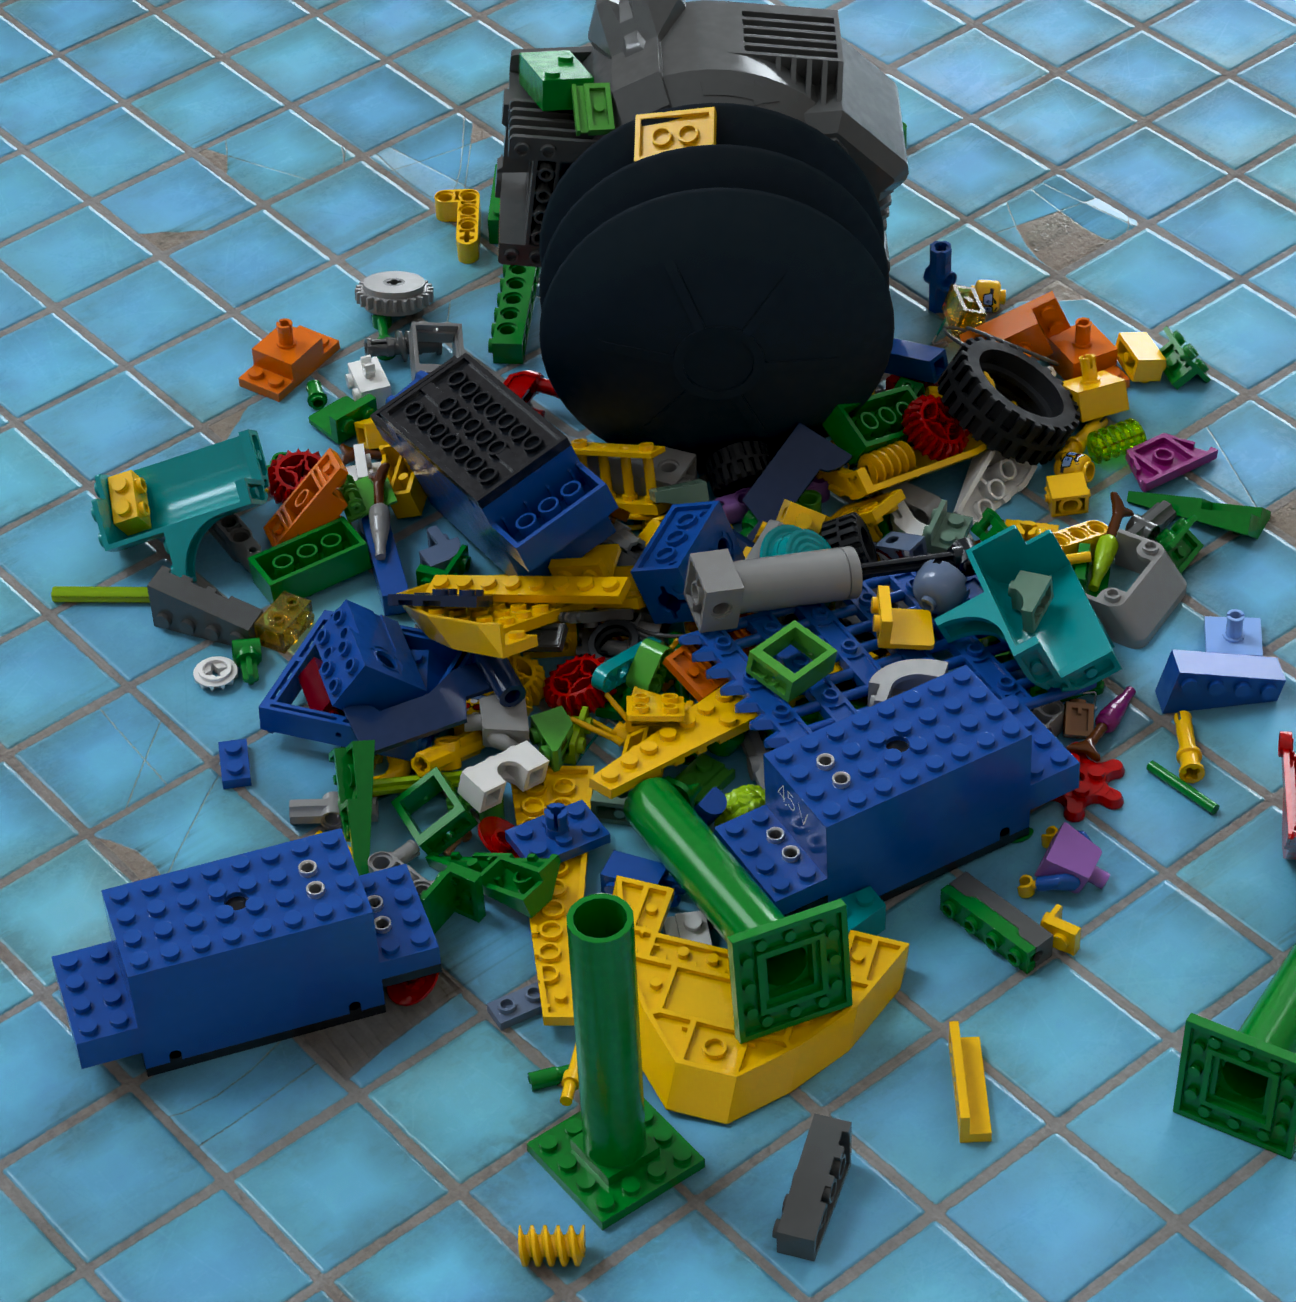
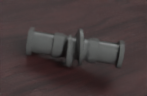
(398, 346)

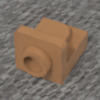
(1078, 719)

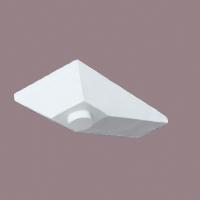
(991, 483)

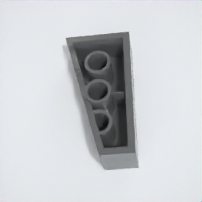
(199, 611)
(814, 1188)

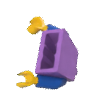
(1066, 863)

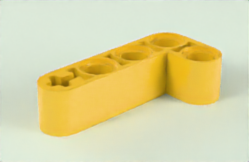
(465, 209)

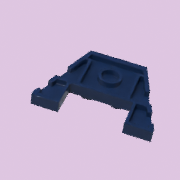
(444, 598)

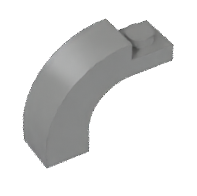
(902, 677)

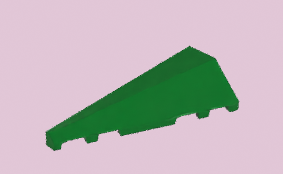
(1233, 518)
(355, 789)
(515, 882)

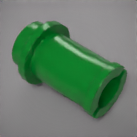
(316, 397)

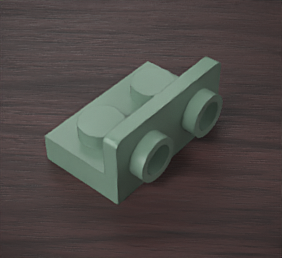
(945, 529)

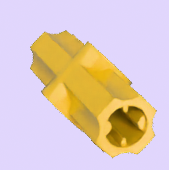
(448, 753)

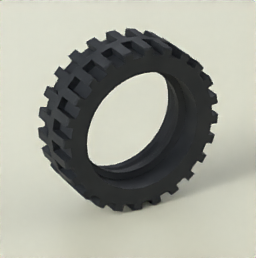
(1024, 431)

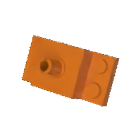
(1027, 325)
(1081, 340)
(286, 359)
(313, 501)
(693, 674)

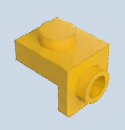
(1065, 935)

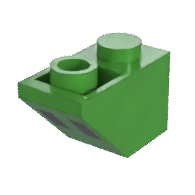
(552, 734)

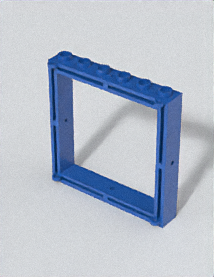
(280, 716)

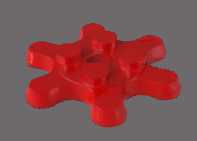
(1093, 788)

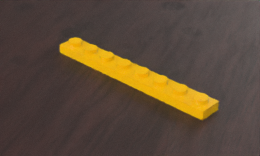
(540, 588)

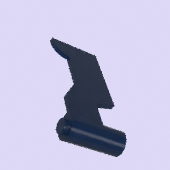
(790, 475)
(439, 709)

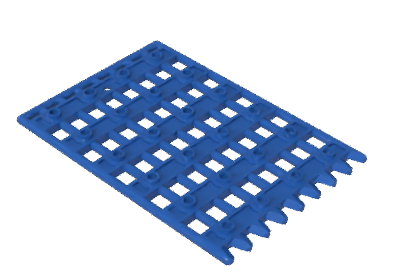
(852, 656)

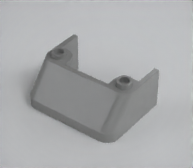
(1139, 613)

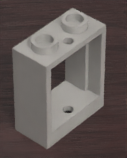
(433, 332)

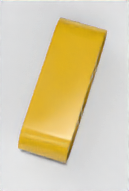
(1085, 532)

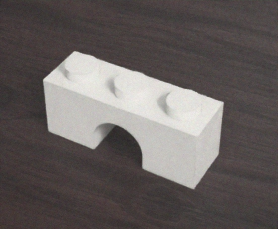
(486, 781)

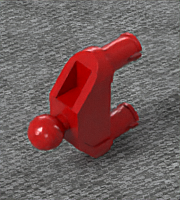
(528, 384)

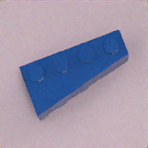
(1217, 680)

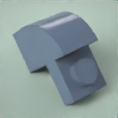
(439, 550)

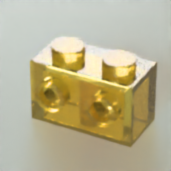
(963, 308)
(284, 622)

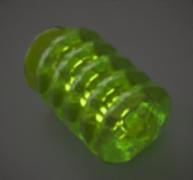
(1114, 440)

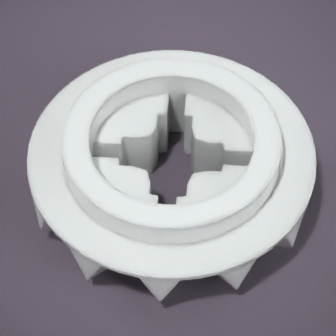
(222, 666)

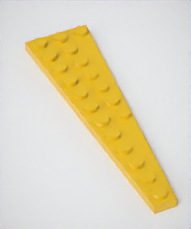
(704, 723)
(550, 923)

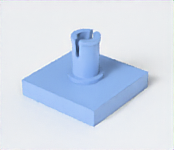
(1233, 634)

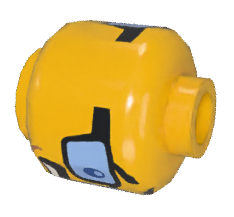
(990, 294)
(1075, 462)

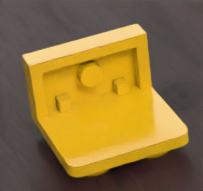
(597, 562)
(900, 627)
(653, 710)

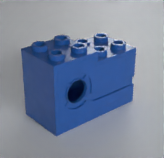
(664, 562)
(366, 660)

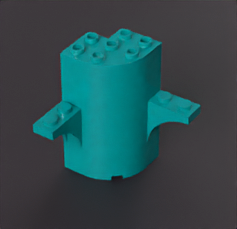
(190, 497)
(1070, 641)

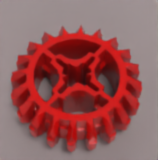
(933, 428)
(288, 473)
(572, 687)

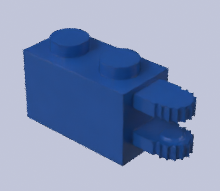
(639, 869)

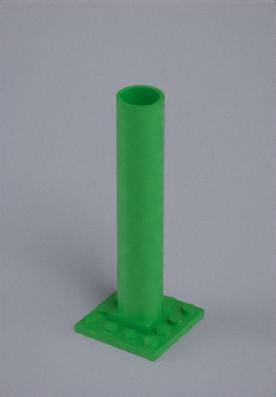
(777, 964)
(1246, 1076)
(618, 1145)

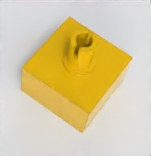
(1097, 392)

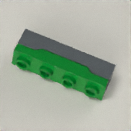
(996, 922)

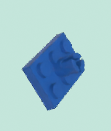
(560, 831)

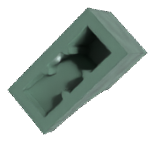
(681, 493)
(1031, 596)

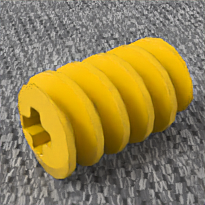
(888, 461)
(551, 1246)

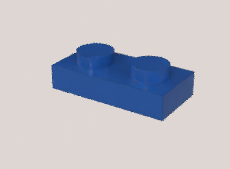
(234, 763)

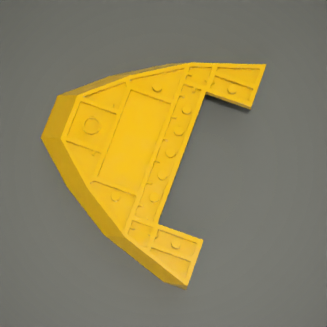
(501, 628)
(689, 1017)

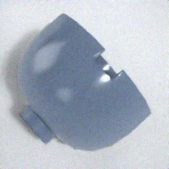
(939, 587)

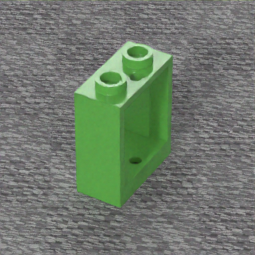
(786, 683)

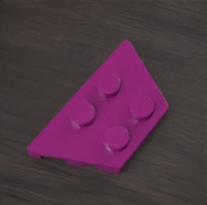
(1165, 459)

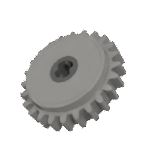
(394, 293)

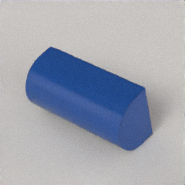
(711, 806)

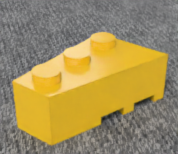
(404, 484)

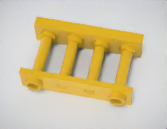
(630, 499)

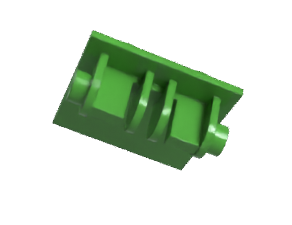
(360, 496)

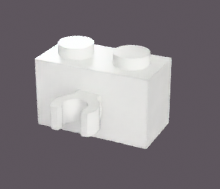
(368, 377)

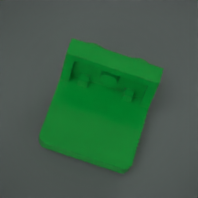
(339, 417)
(454, 891)

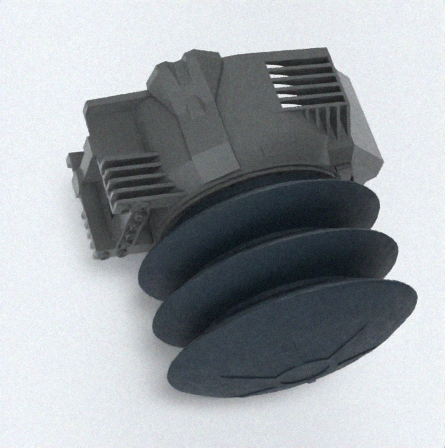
(712, 280)

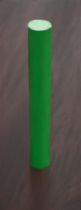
(1181, 786)

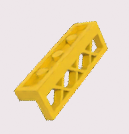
(969, 1087)

